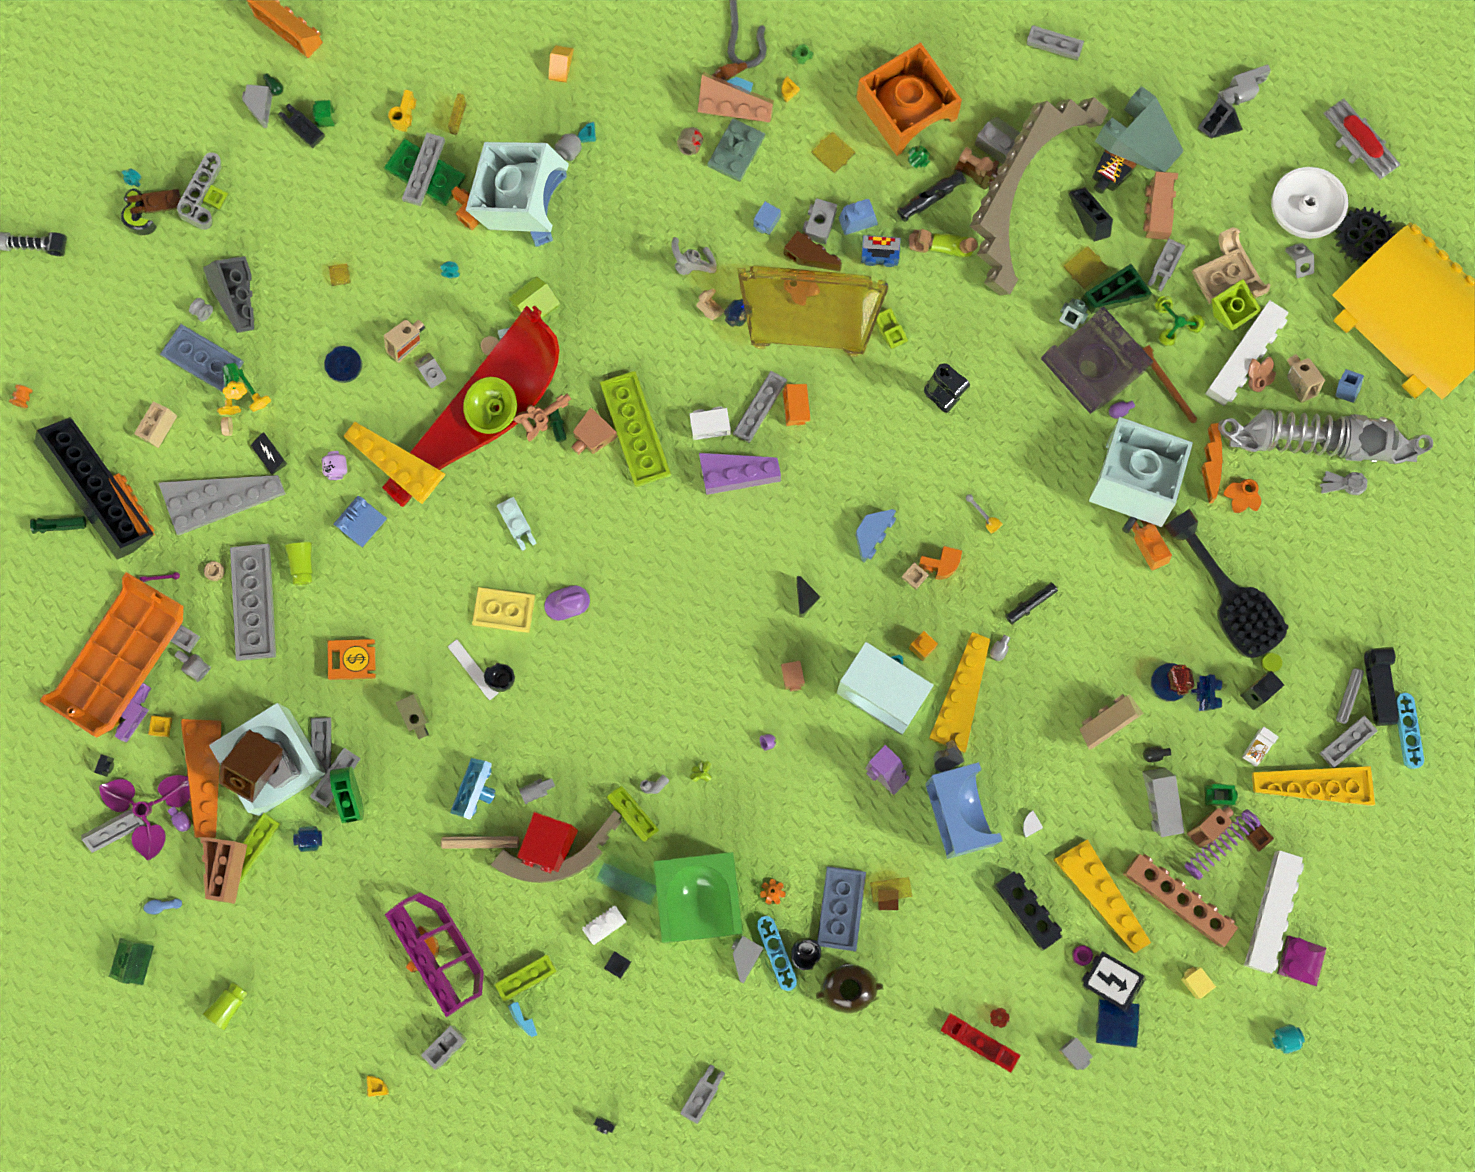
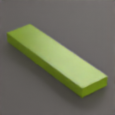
(257, 840)

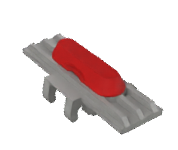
(1361, 139)

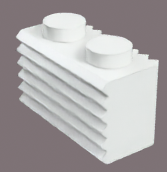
(604, 925)

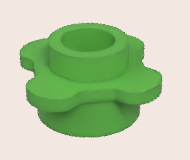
(802, 49)

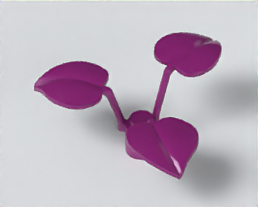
(119, 795)

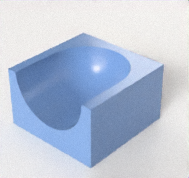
(959, 811)

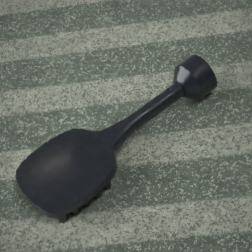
(1245, 612)

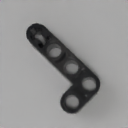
(1381, 686)

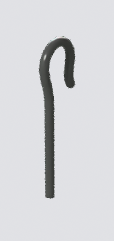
(733, 37)

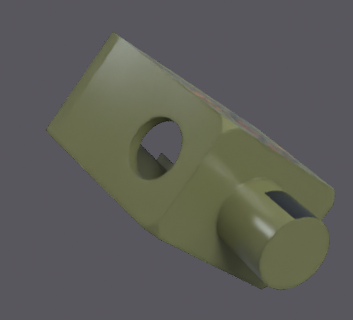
(410, 706)

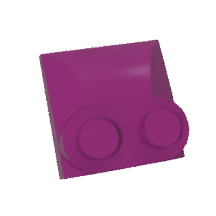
(1301, 960)

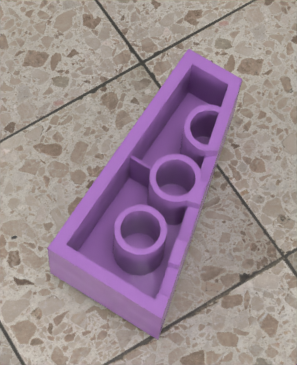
(737, 471)

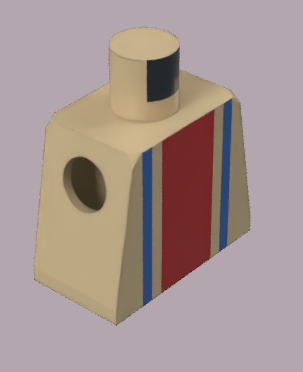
(403, 339)

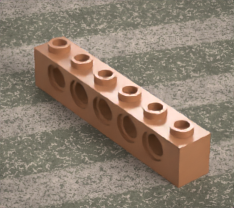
(1226, 926)

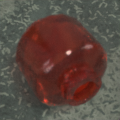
(1180, 679)

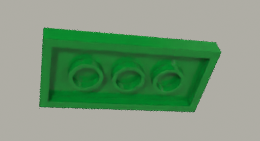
(443, 178)

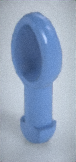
(157, 906)

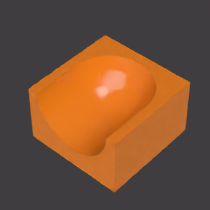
(907, 96)

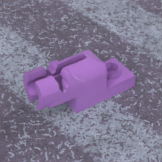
(133, 714)

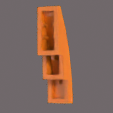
(1212, 468)

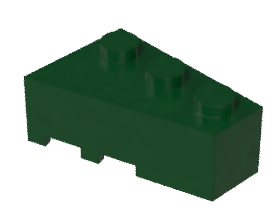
(1117, 291)

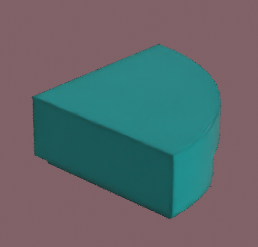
(587, 134)

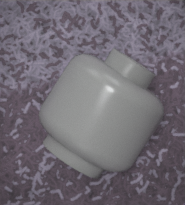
(568, 146)

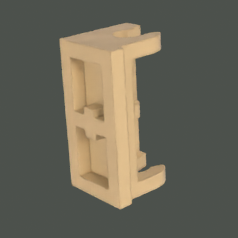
(155, 424)

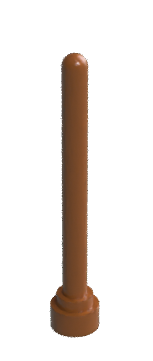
(1169, 386)

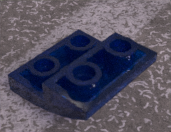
(1117, 1027)

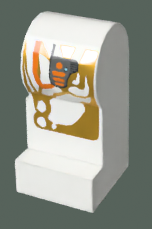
(1259, 746)

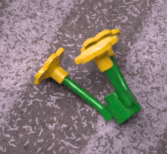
(236, 390)

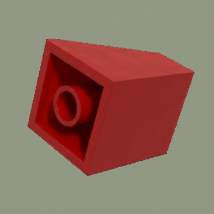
(546, 843)

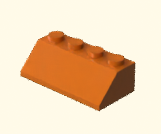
(286, 25)

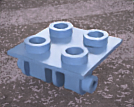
(360, 521)

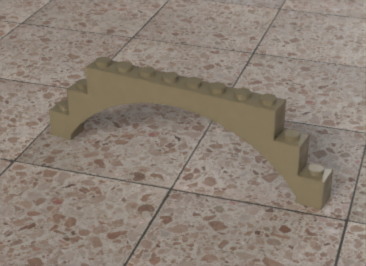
(993, 216)

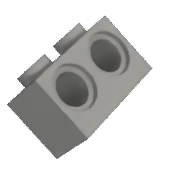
(444, 1047)

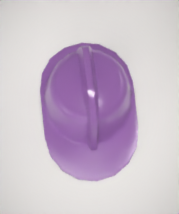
(567, 603)

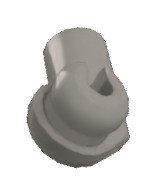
(651, 787)

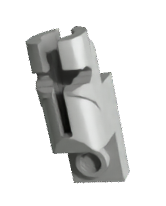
(1244, 86)

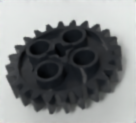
(1353, 225)

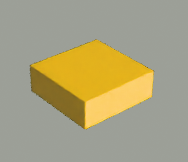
(160, 726)

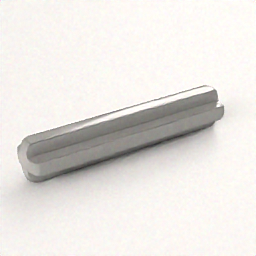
(1349, 696)

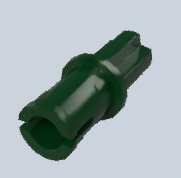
(557, 426)

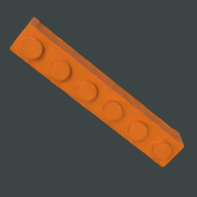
(122, 481)

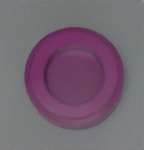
(1082, 955)

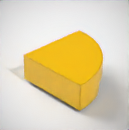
(789, 89)
(376, 1086)

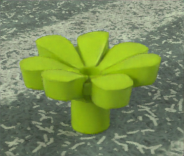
(701, 771)

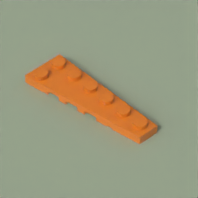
(202, 773)

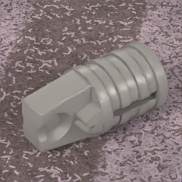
(536, 790)

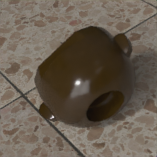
(831, 984)

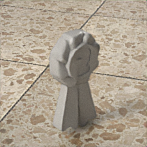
(1353, 483)

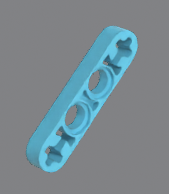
(1413, 730)
(779, 952)

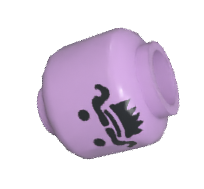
(334, 465)

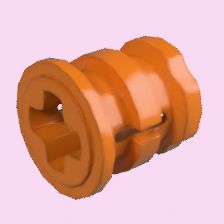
(21, 396)

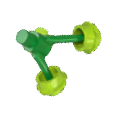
(1168, 336)

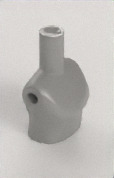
(193, 665)

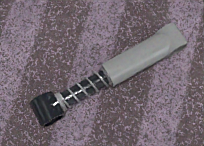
(52, 244)

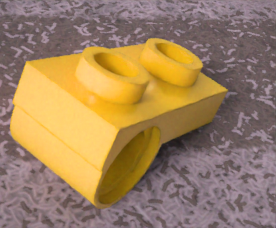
(407, 104)

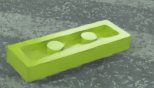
(632, 813)
(525, 978)

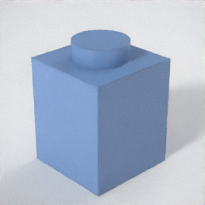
(767, 218)
(1349, 385)

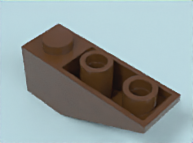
(807, 253)

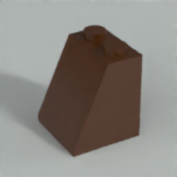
(250, 765)

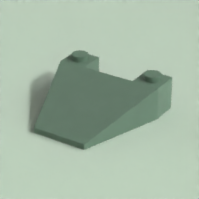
(1147, 139)

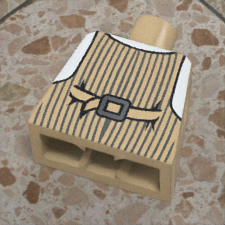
(1304, 378)

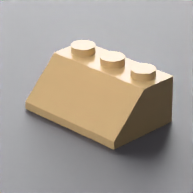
(1110, 720)

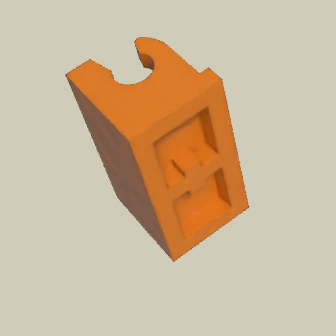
(796, 404)

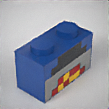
(880, 251)

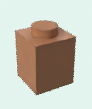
(792, 676)

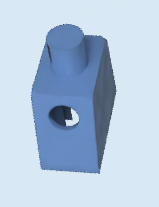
(857, 217)

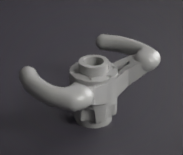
(691, 260)

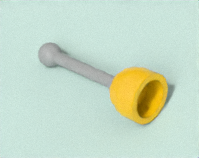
(992, 523)

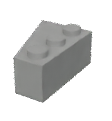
(1164, 802)

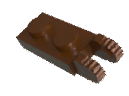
(155, 201)

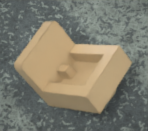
(708, 305)

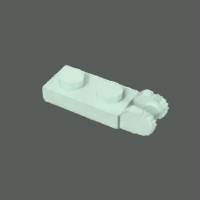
(515, 521)

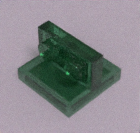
(131, 961)

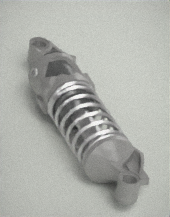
(1349, 437)

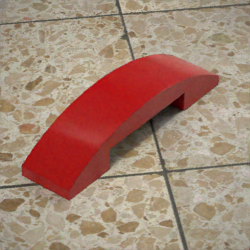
(980, 1043)

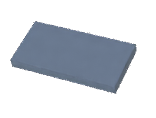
(199, 356)
(841, 908)

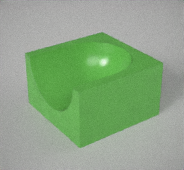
(697, 897)

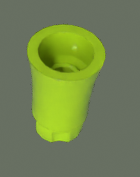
(300, 562)
(226, 1005)

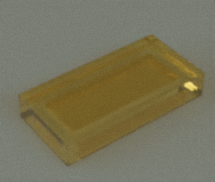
(457, 114)
(891, 889)

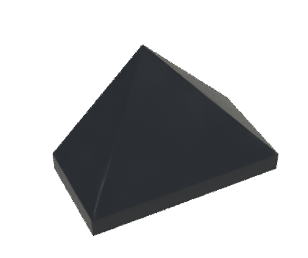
(806, 596)

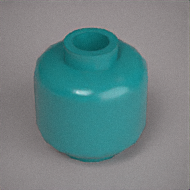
(1288, 1039)

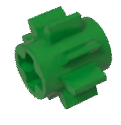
(918, 157)

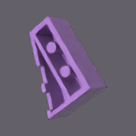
(887, 770)

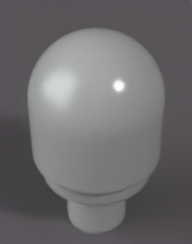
(1000, 649)

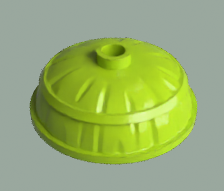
(482, 401)

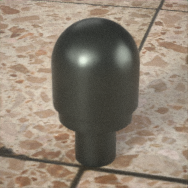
(1155, 753)

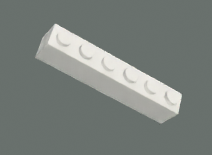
(1249, 348)
(1273, 912)

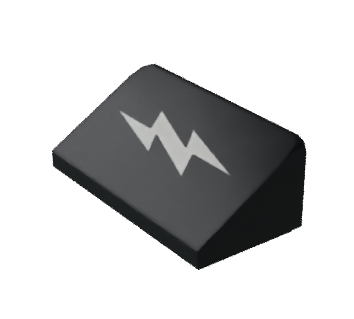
(268, 453)

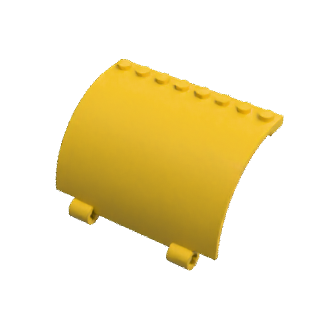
(1414, 311)

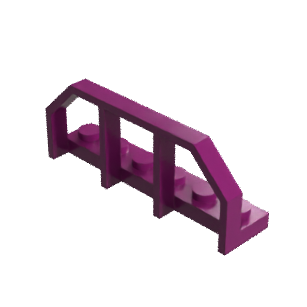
(423, 957)

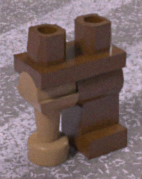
(981, 170)

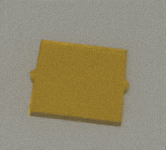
(833, 152)
(1085, 267)

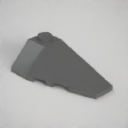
(231, 286)

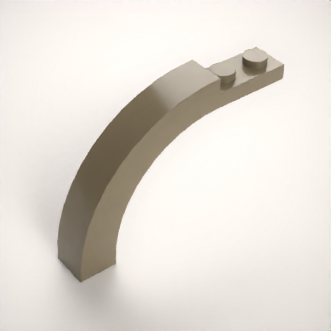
(572, 866)

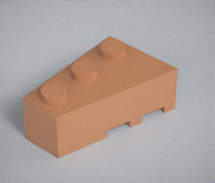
(1160, 205)
(222, 868)

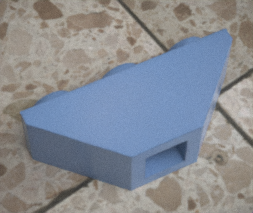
(872, 532)

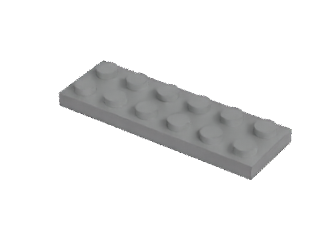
(253, 602)

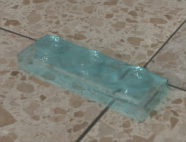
(626, 884)

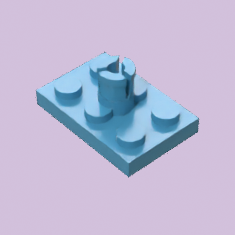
(473, 789)

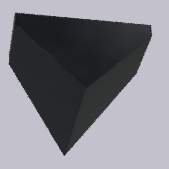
(1220, 120)

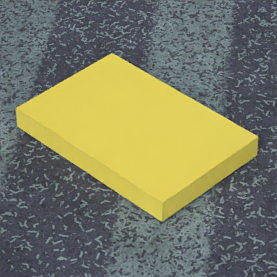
(503, 610)

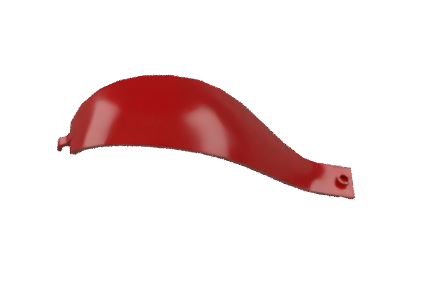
(523, 359)

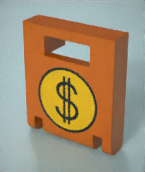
(355, 659)

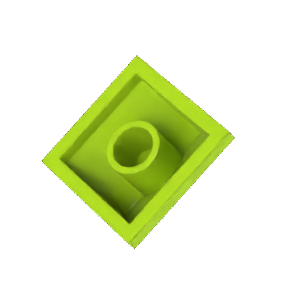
(535, 294)
(1235, 305)

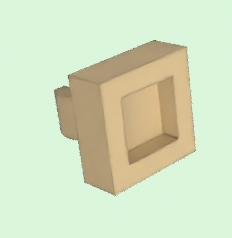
(915, 576)

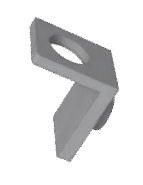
(1301, 255)
(430, 370)

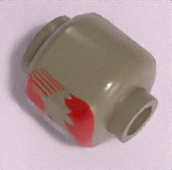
(690, 141)

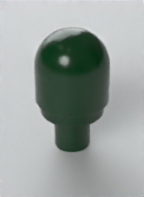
(275, 86)

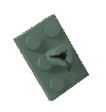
(736, 150)

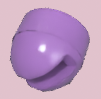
(767, 741)

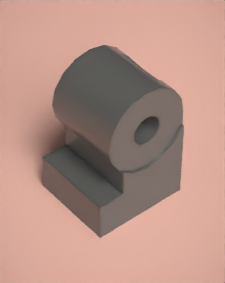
(948, 758)

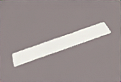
(471, 667)

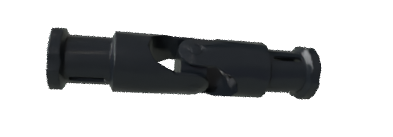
(929, 196)

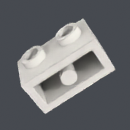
(710, 423)

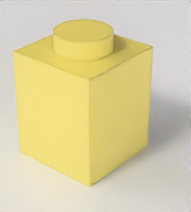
(1197, 982)

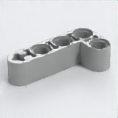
(201, 187)

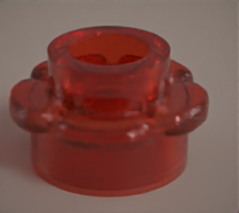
(1004, 1017)

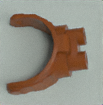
(729, 70)

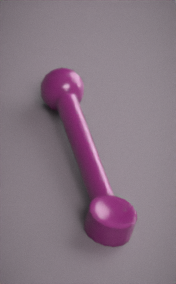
(175, 575)

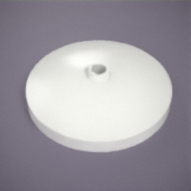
(1309, 202)

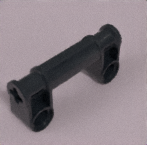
(946, 387)

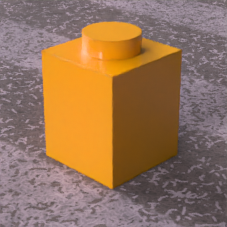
(923, 645)

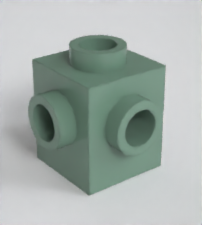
(1074, 313)

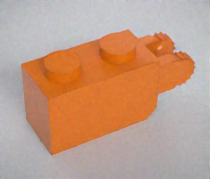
(1151, 545)

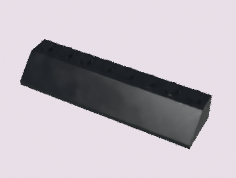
(90, 487)

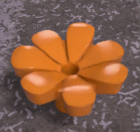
(775, 896)

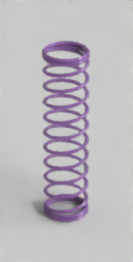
(1190, 866)

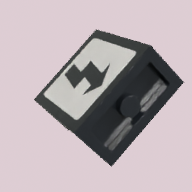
(1113, 981)

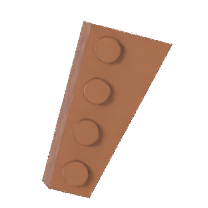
(732, 100)

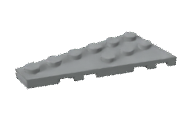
(207, 501)

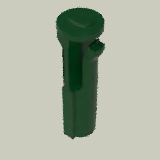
(59, 524)

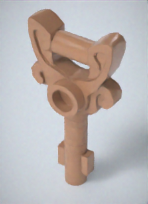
(539, 416)

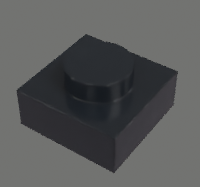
(104, 766)
(617, 965)
(604, 1125)

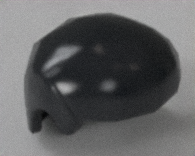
(499, 677)
(805, 953)

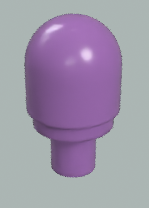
(1120, 409)
(179, 820)

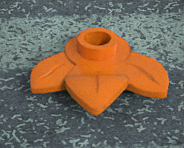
(1241, 498)

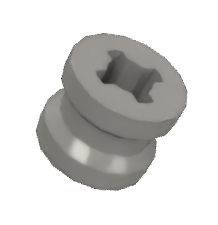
(201, 309)

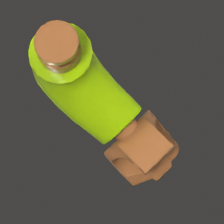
(944, 243)

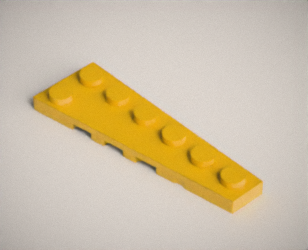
(404, 468)
(960, 702)
(1340, 785)
(1092, 879)

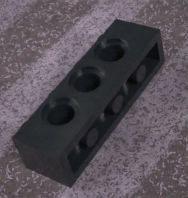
(1041, 939)

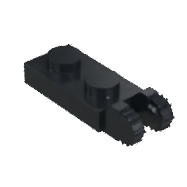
(302, 126)

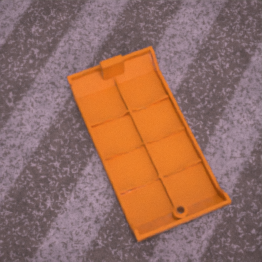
(116, 657)

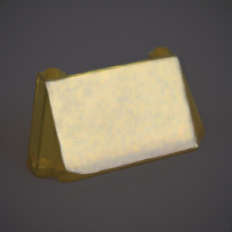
(810, 307)

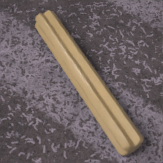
(480, 842)

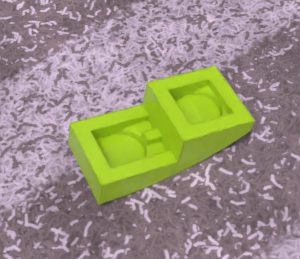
(214, 197)
(891, 329)

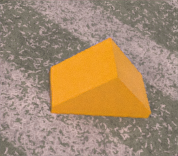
(560, 63)

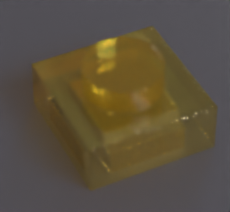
(339, 274)

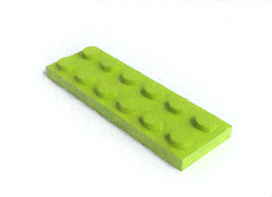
(635, 429)

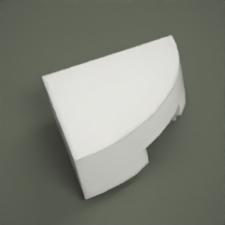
(1031, 824)

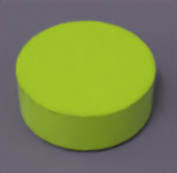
(1271, 662)

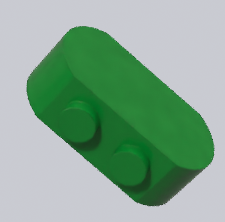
(346, 794)

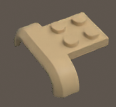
(1229, 269)

